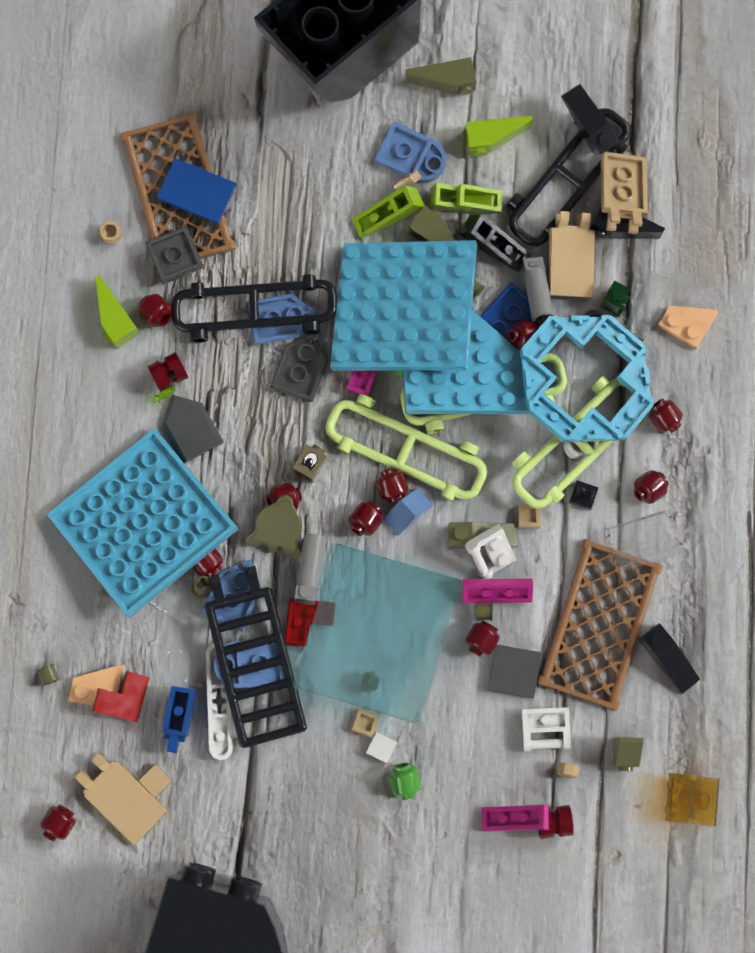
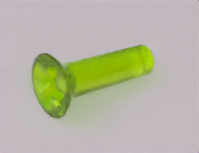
(164, 394)

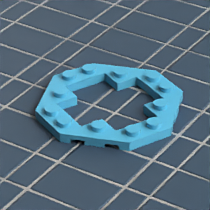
(593, 425)

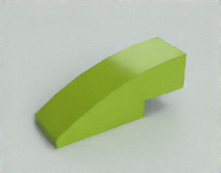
(465, 199)

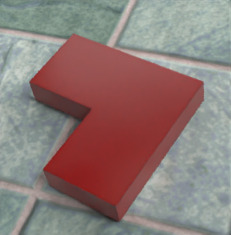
(298, 622)
(126, 703)

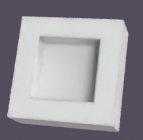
(381, 747)

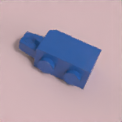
(178, 716)

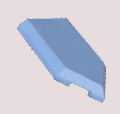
(280, 306)
(233, 582)

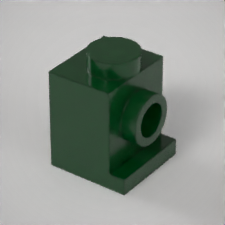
(616, 298)

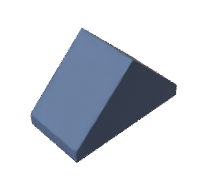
(407, 511)

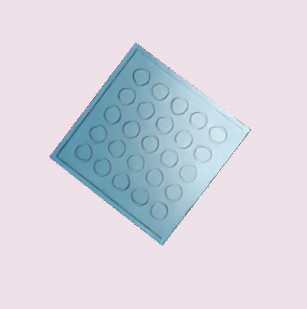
(404, 306)
(142, 522)

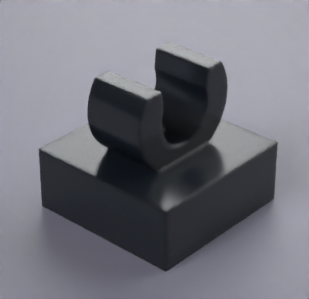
(583, 495)

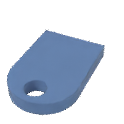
(410, 151)
(251, 656)

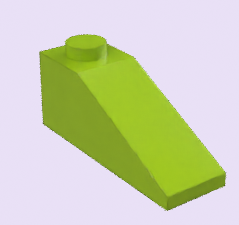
(490, 134)
(388, 211)
(113, 317)

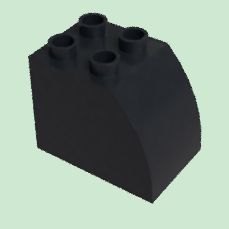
(340, 42)
(214, 916)

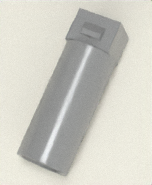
(537, 289)
(310, 568)

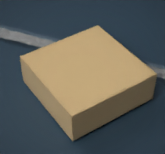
(407, 180)
(528, 517)
(365, 722)
(155, 780)

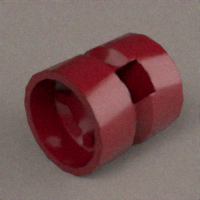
(161, 377)
(559, 822)

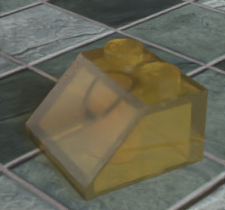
(692, 799)

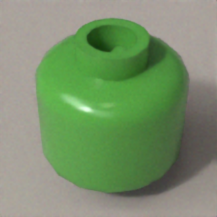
(404, 780)

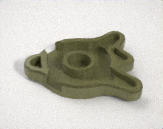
(278, 527)

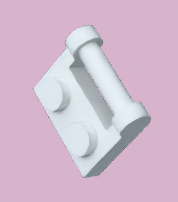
(497, 548)
(546, 721)

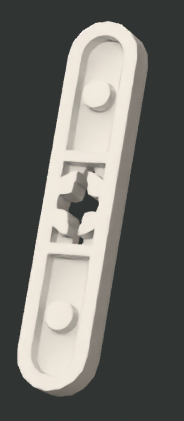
(218, 724)

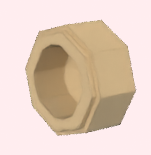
(110, 232)
(567, 770)

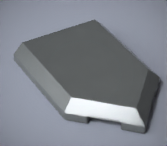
(300, 369)
(190, 428)

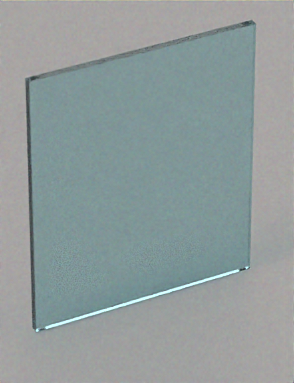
(377, 633)

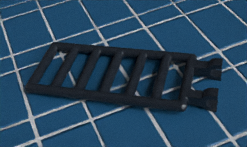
(227, 673)

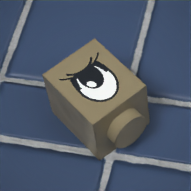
(310, 462)

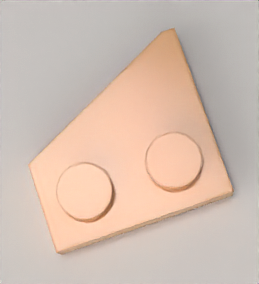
(688, 323)
(86, 686)

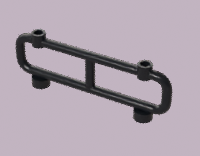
(519, 204)
(309, 323)

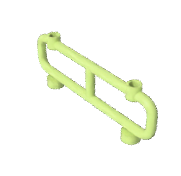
(364, 406)
(434, 422)
(525, 463)

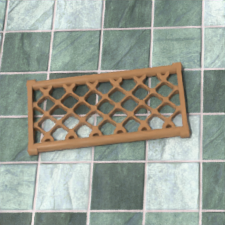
(126, 138)
(543, 680)

